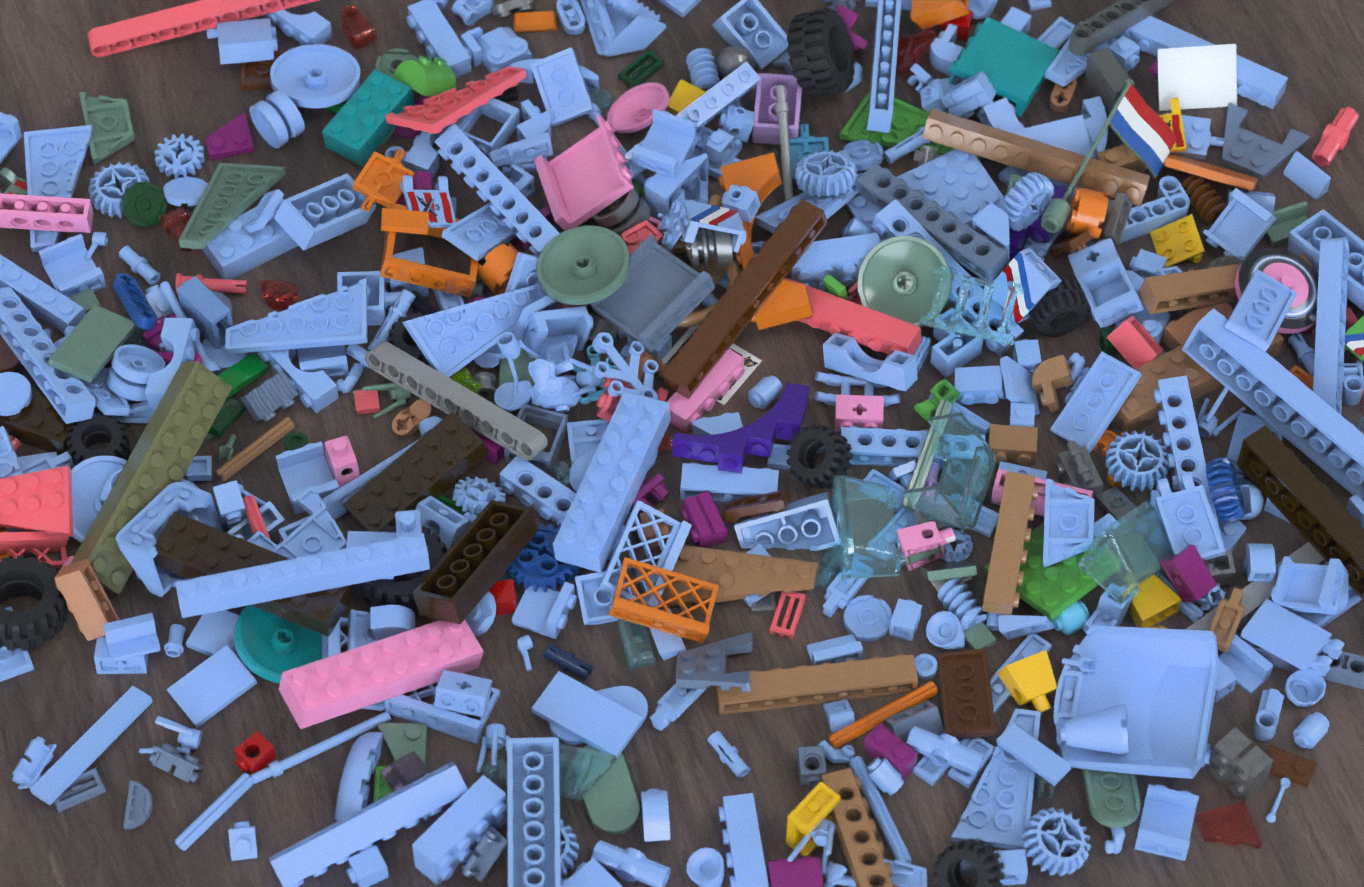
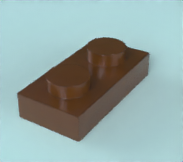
(1288, 765)

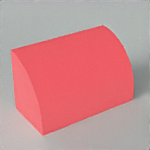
(1134, 343)

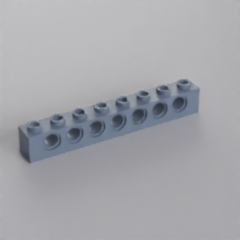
(958, 239)

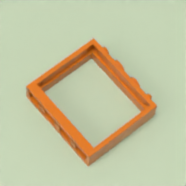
(424, 274)

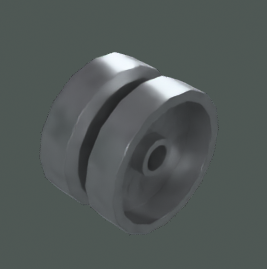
(624, 213)

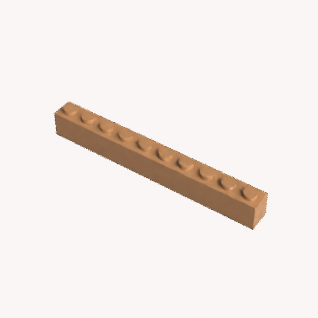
(1033, 156)

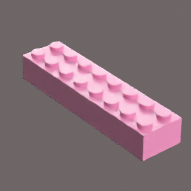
(378, 671)

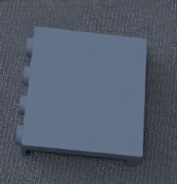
(654, 295)

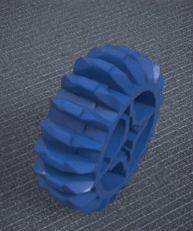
(1225, 489)

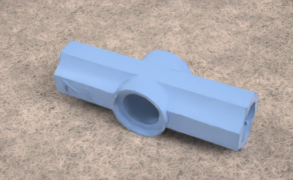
(945, 750)
(631, 864)

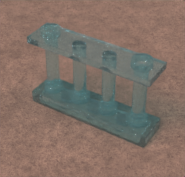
(979, 328)

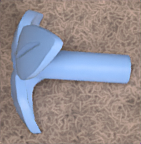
(835, 876)

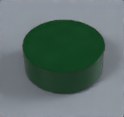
(295, 441)

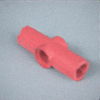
(1335, 136)

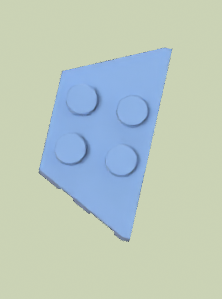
(1066, 523)

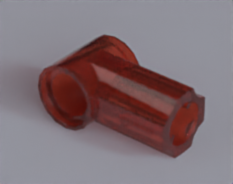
(175, 223)

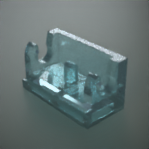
(636, 644)

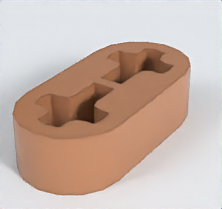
(1066, 94)

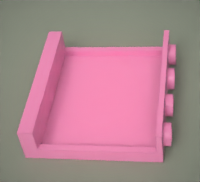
(585, 177)

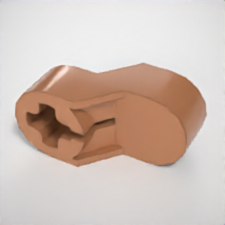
(407, 421)

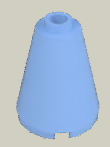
(1099, 731)

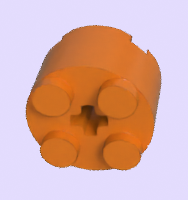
(1087, 212)
(498, 268)

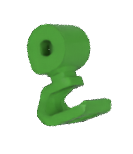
(942, 390)

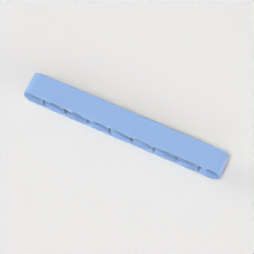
(1331, 321)

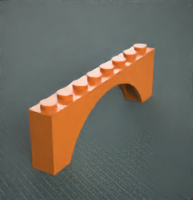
(789, 299)

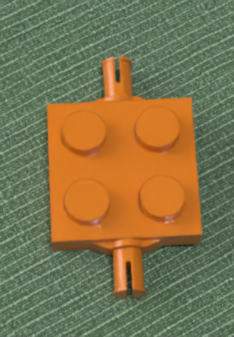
(381, 180)

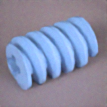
(702, 69)
(960, 603)

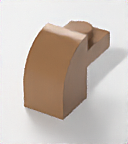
(1048, 377)

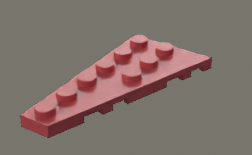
(38, 501)

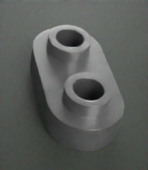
(504, 8)

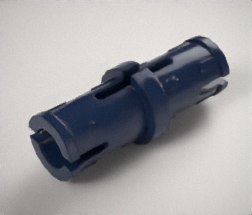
(568, 661)

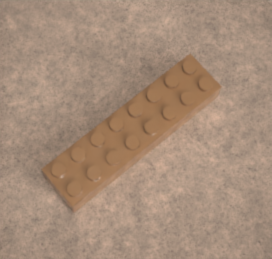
(1140, 405)

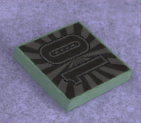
(948, 570)

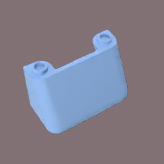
(140, 535)

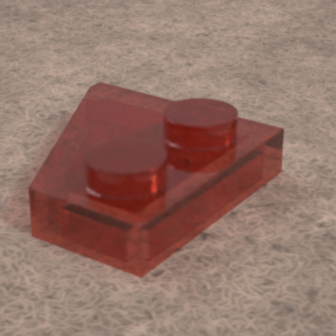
(911, 49)

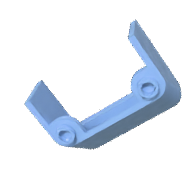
(616, 32)

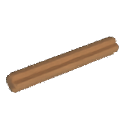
(255, 449)

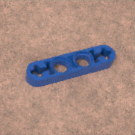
(134, 301)

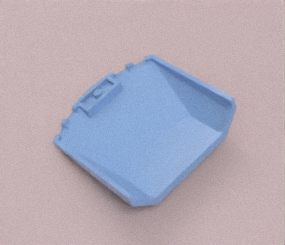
(1167, 690)

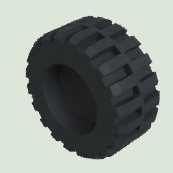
(821, 52)
(390, 592)
(41, 621)

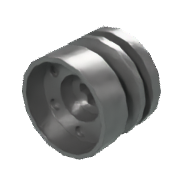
(710, 244)

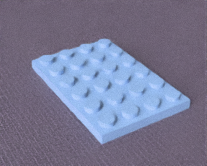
(952, 180)

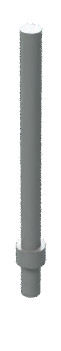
(782, 110)

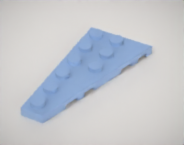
(773, 217)
(315, 322)

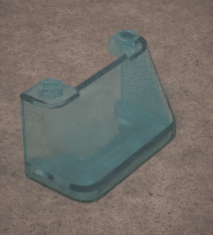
(866, 528)
(1127, 553)

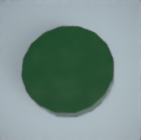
(143, 204)

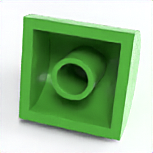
(426, 76)

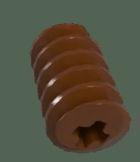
(1203, 198)

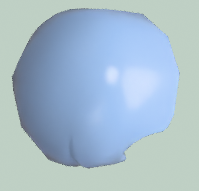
(1253, 501)
(1305, 687)

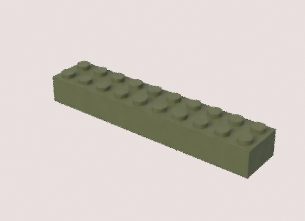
(156, 462)

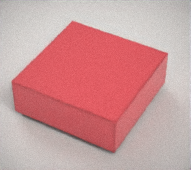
(366, 402)

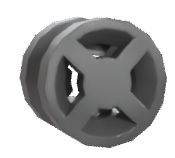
(487, 383)

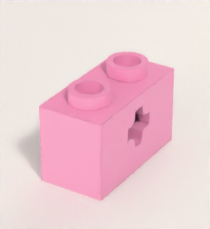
(859, 411)

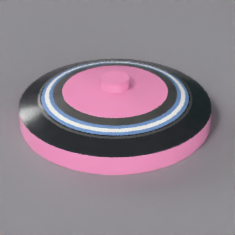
(1291, 272)

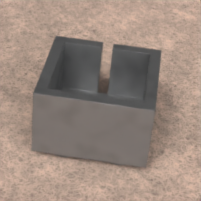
(1241, 775)

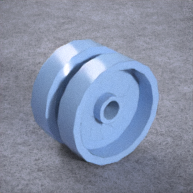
(277, 119)
(132, 370)

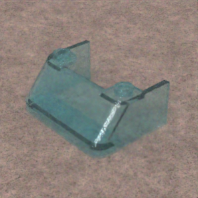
(964, 476)

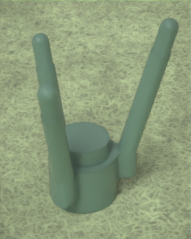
(395, 392)

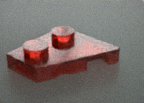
(1229, 825)

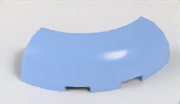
(357, 771)

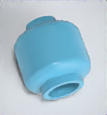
(1072, 618)

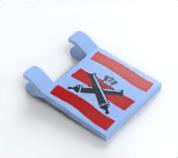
(435, 202)

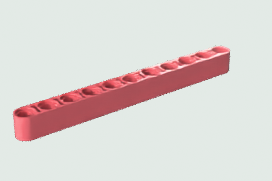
(178, 22)

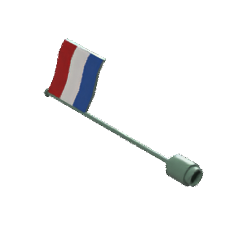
(1139, 129)

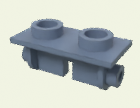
(167, 757)
(485, 854)

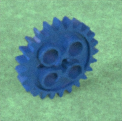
(538, 565)

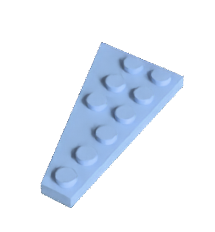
(53, 169)
(464, 332)
(1003, 795)

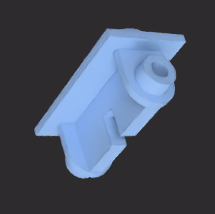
(40, 755)

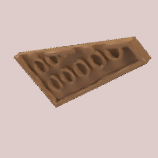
(739, 574)

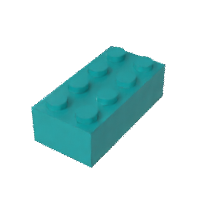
(362, 121)

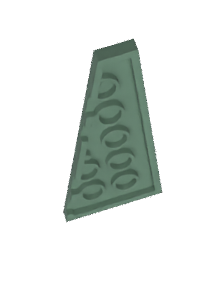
(226, 197)

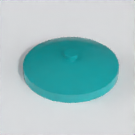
(274, 644)

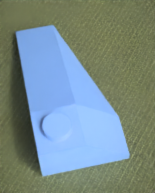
(801, 525)

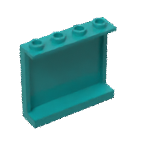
(1008, 59)

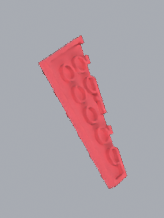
(453, 104)

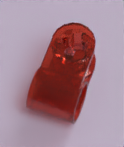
(356, 27)

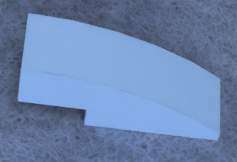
(1095, 117)

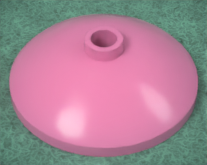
(635, 107)

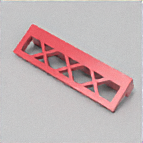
(35, 543)

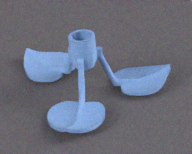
(515, 395)

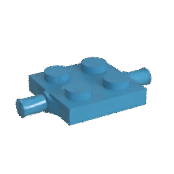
(805, 145)

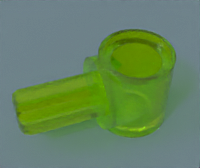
(465, 378)

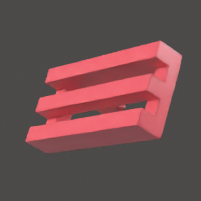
(782, 630)

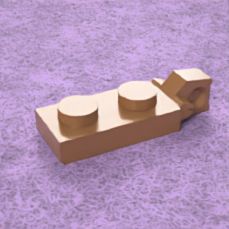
(1227, 620)

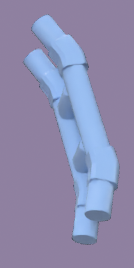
(846, 382)

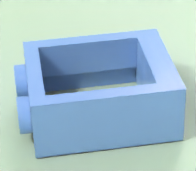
(497, 111)
(1117, 308)

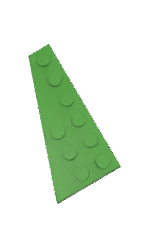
(904, 123)

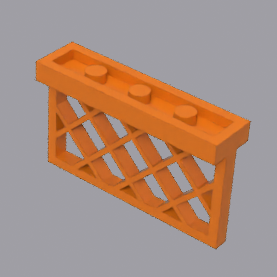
(663, 619)

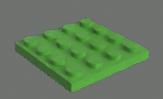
(1051, 587)

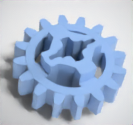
(179, 156)
(476, 494)

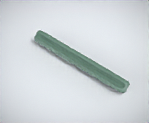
(927, 454)

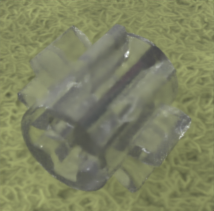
(925, 154)

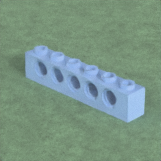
(878, 454)
(541, 484)

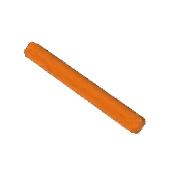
(876, 717)

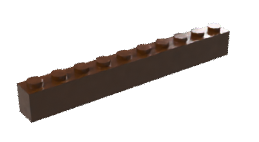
(744, 298)

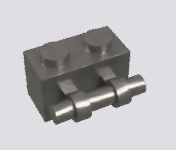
(1078, 469)

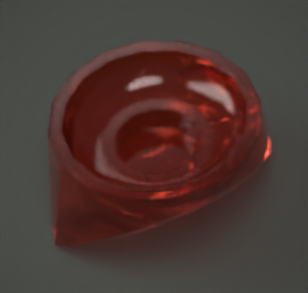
(279, 293)

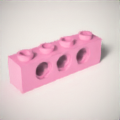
(45, 213)

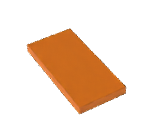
(1211, 172)

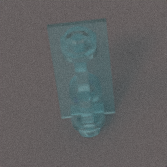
(832, 563)

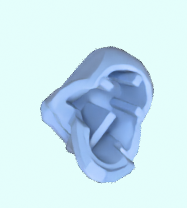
(549, 390)

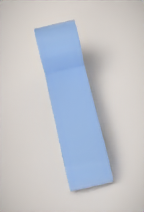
(1170, 206)

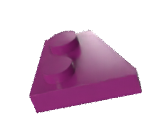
(230, 139)

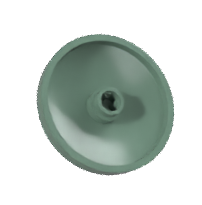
(583, 265)
(899, 278)

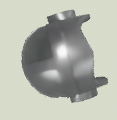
(732, 58)

